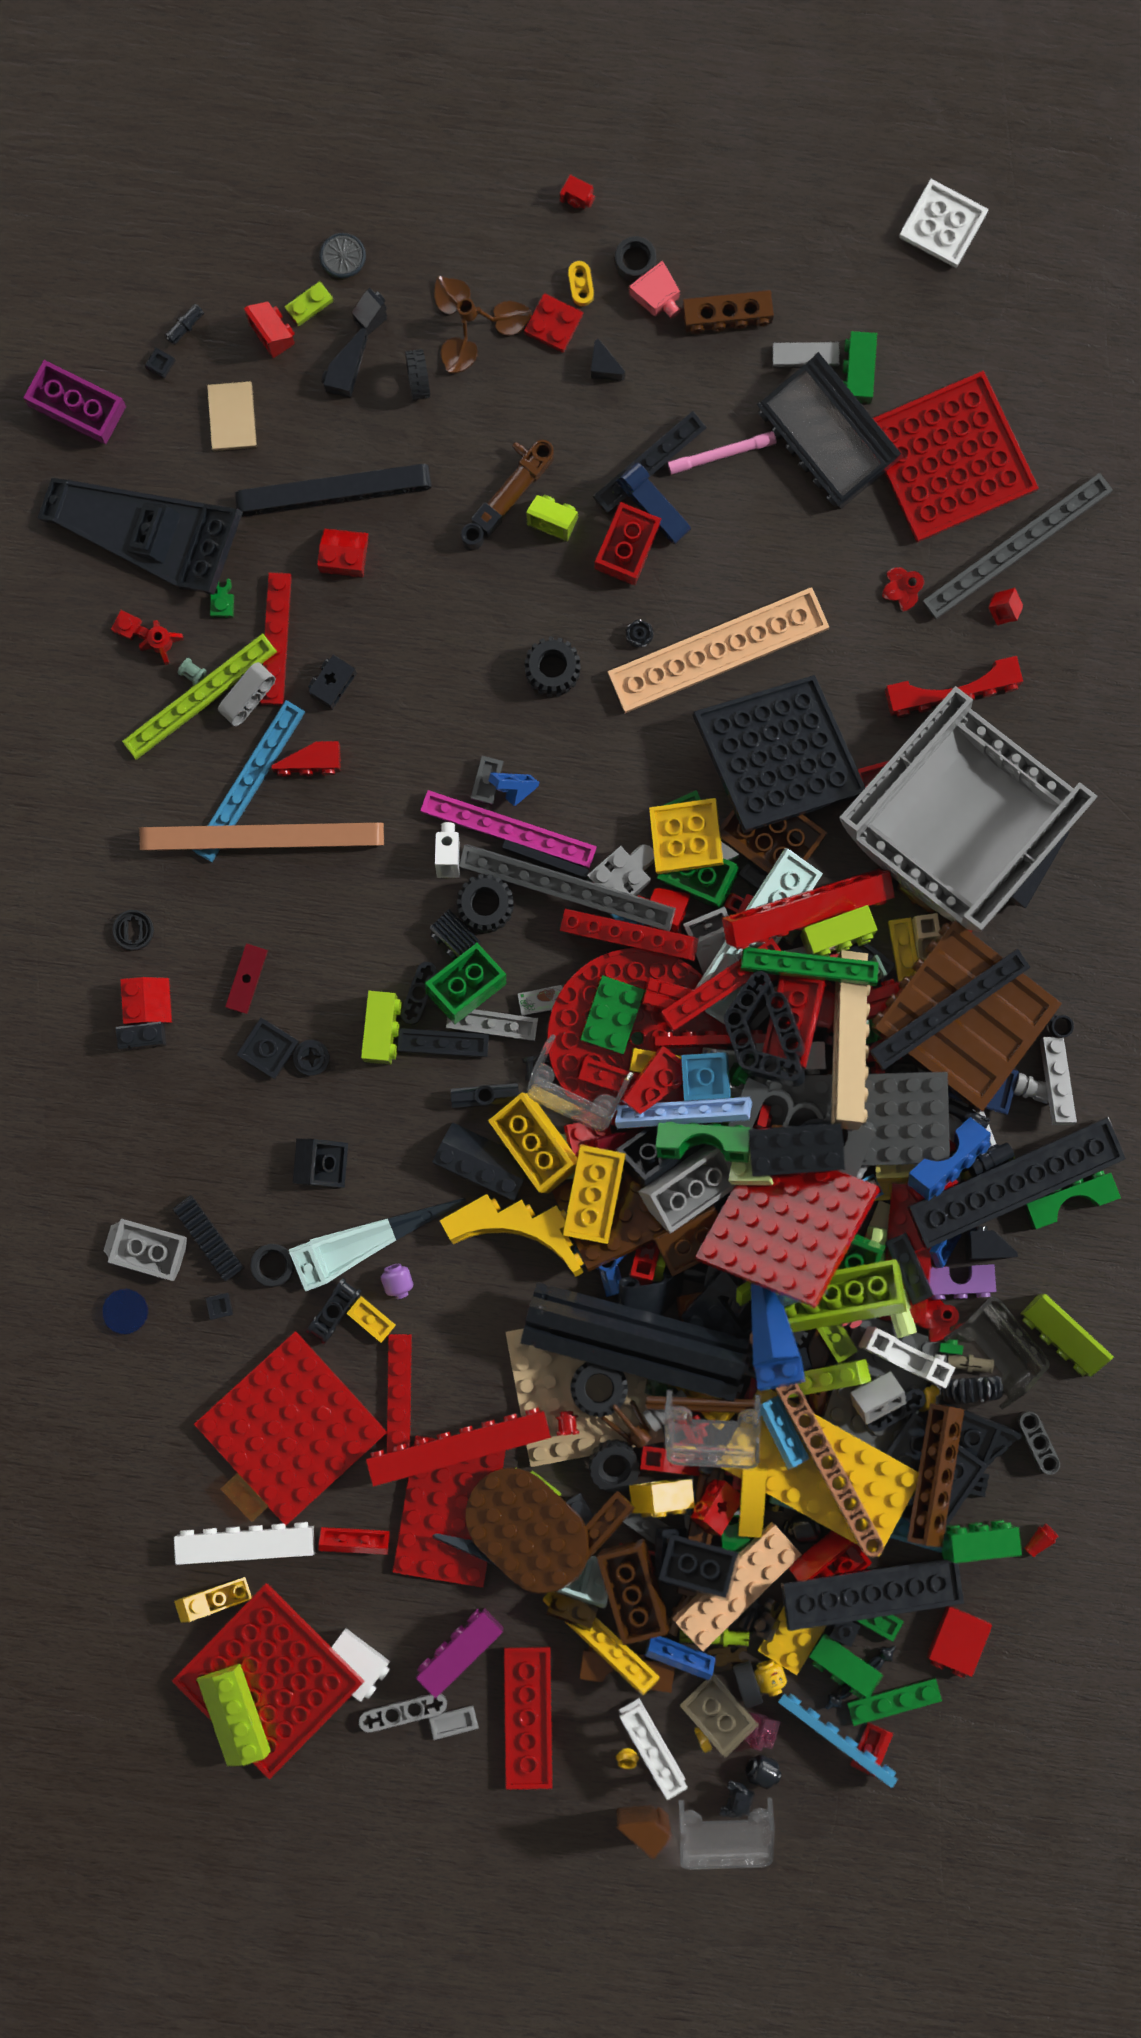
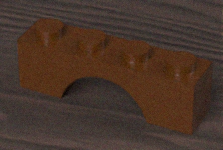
(596, 1669)

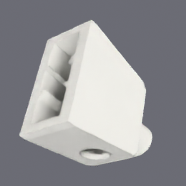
(447, 852)

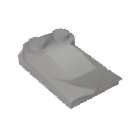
(145, 1249)

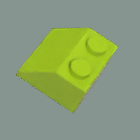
(552, 517)

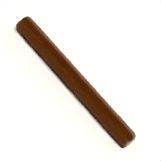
(701, 1404)

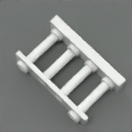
(653, 1748)

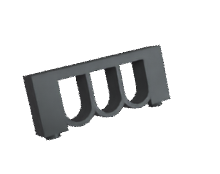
(856, 1144)

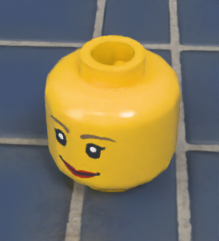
(770, 1677)

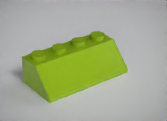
(1065, 1335)
(234, 1716)

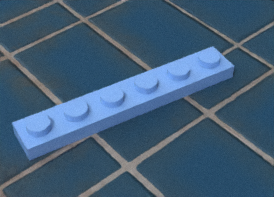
(686, 1112)

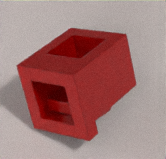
(577, 193)

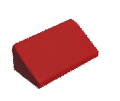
(876, 1742)

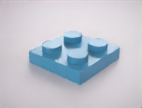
(706, 1076)

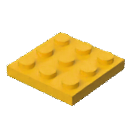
(686, 836)

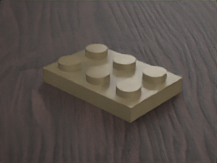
(719, 1715)

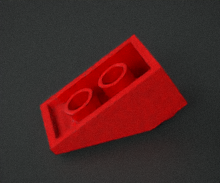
(627, 543)

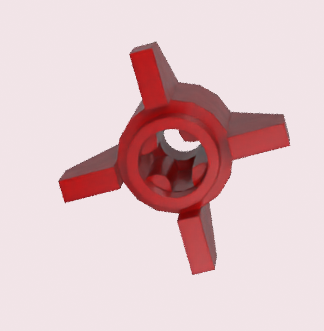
(162, 645)

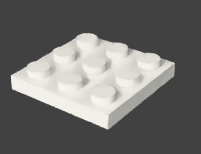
(943, 223)

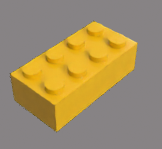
(534, 1143)

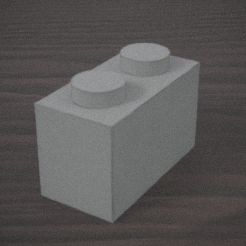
(878, 1397)

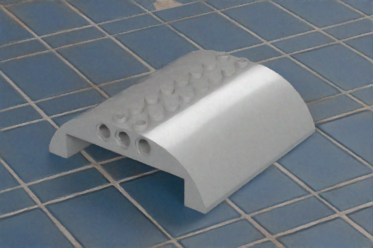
(963, 814)

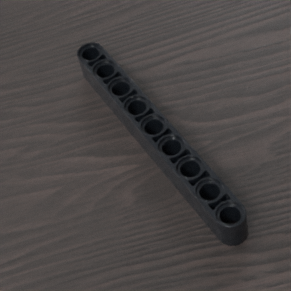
(333, 490)

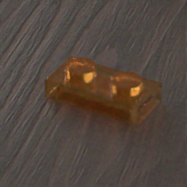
(244, 1497)

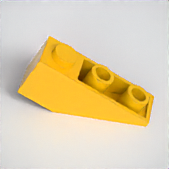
(212, 1600)

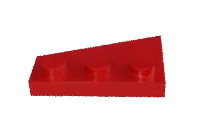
(655, 1081)

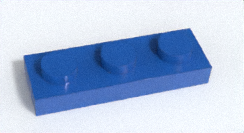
(681, 1657)

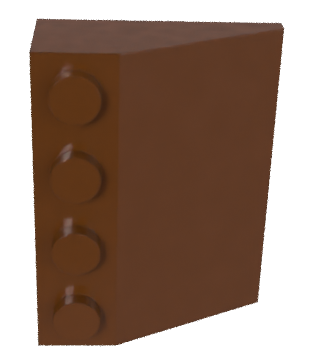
(767, 843)

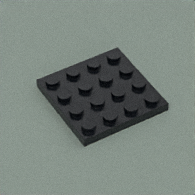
(908, 1448)

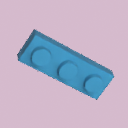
(783, 1432)

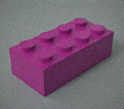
(74, 402)
(459, 1653)

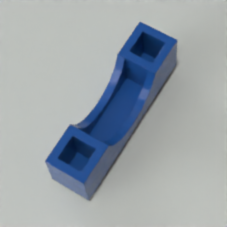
(931, 1176)

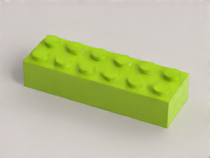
(853, 1296)

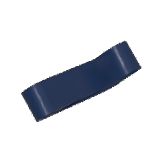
(650, 500)

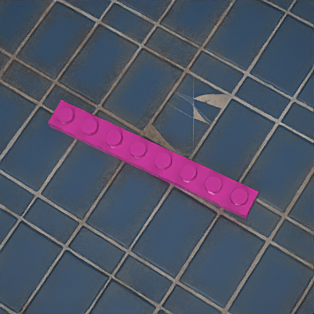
(508, 829)

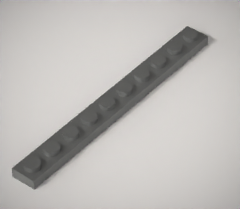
(1017, 546)
(567, 887)

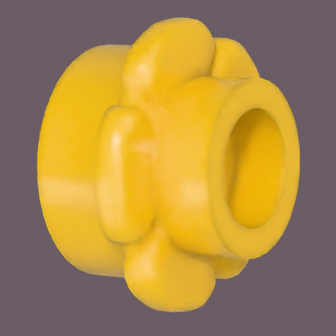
(627, 1758)

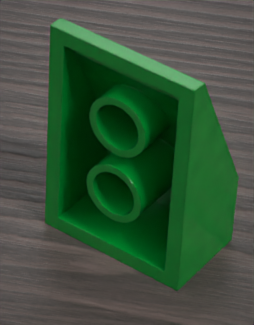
(705, 884)

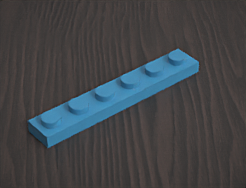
(847, 1745)

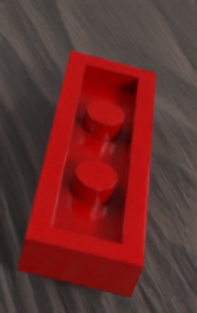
(354, 1540)

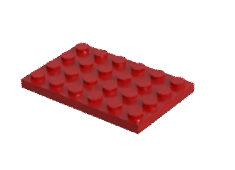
(438, 1505)

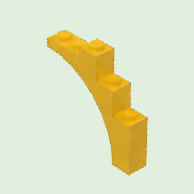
(483, 1218)

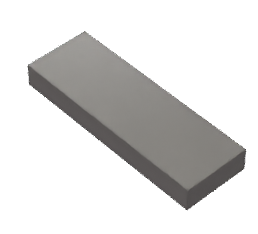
(799, 353)

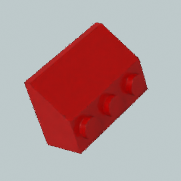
(830, 1557)

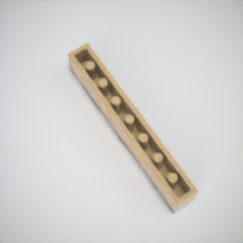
(850, 1050)

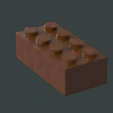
(633, 1591)

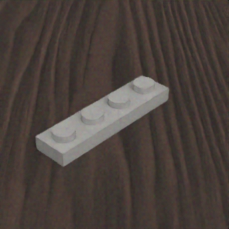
(497, 1025)
(1058, 1081)

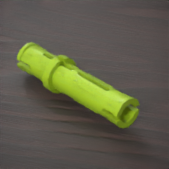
(725, 1638)

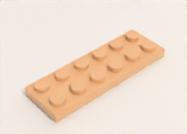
(757, 1569)

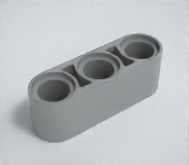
(246, 694)

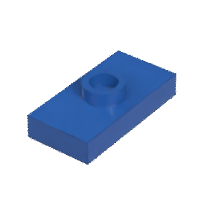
(943, 1250)

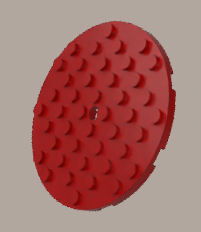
(574, 1003)

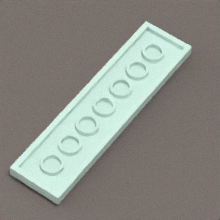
(787, 878)

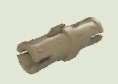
(971, 1363)

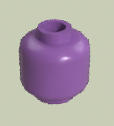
(397, 1281)

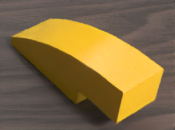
(752, 1502)

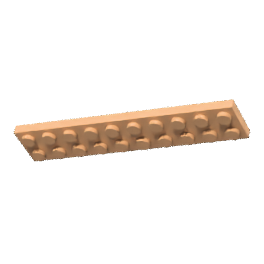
(718, 650)

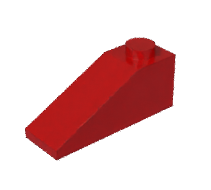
(645, 1263)

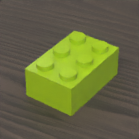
(839, 932)
(381, 1027)

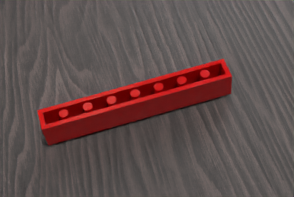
(807, 908)
(459, 1447)

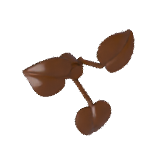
(454, 296)

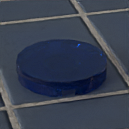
(125, 1311)

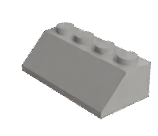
(688, 1188)

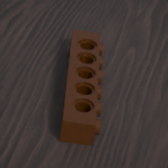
(935, 1475)

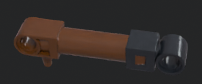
(491, 513)

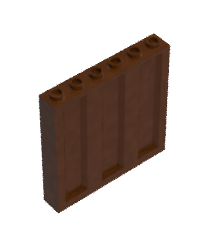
(985, 1041)

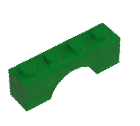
(676, 1138)
(1098, 1190)

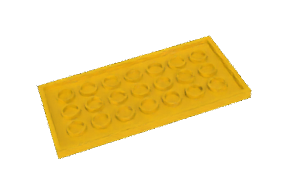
(876, 1477)

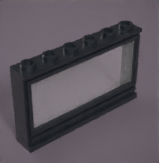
(829, 431)

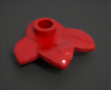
(901, 590)
(936, 1323)

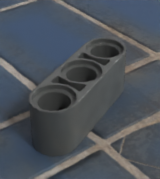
(1046, 1450)

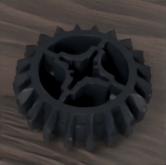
(972, 1390)

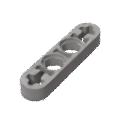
(402, 1709)

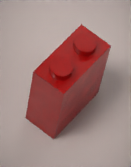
(959, 1641)

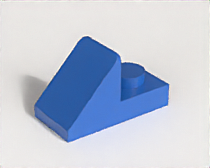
(516, 785)

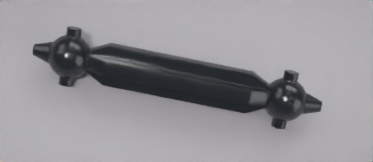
(844, 1691)

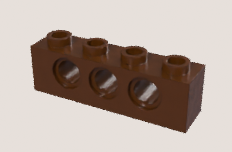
(737, 303)

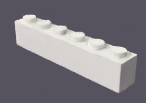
(245, 1544)

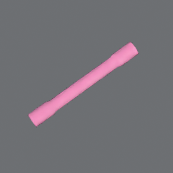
(756, 442)

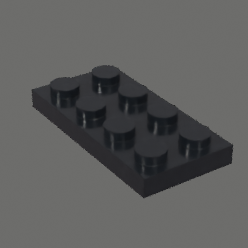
(797, 1149)

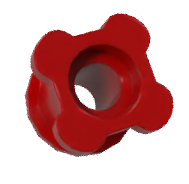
(567, 1423)

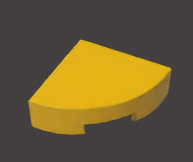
(704, 1742)

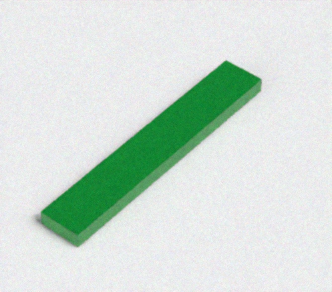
(809, 966)

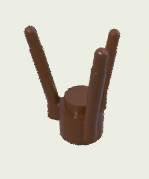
(638, 1435)

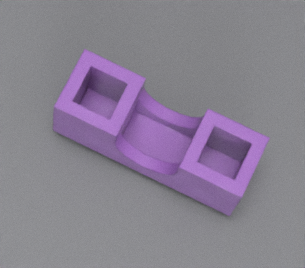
(980, 1281)

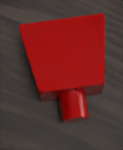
(674, 899)

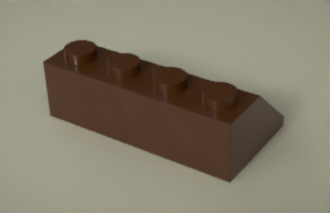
(645, 1827)

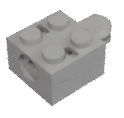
(624, 871)

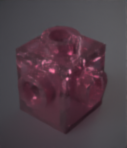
(764, 1734)

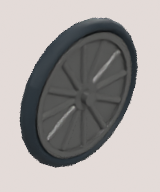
(342, 255)

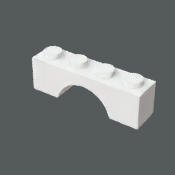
(906, 1357)

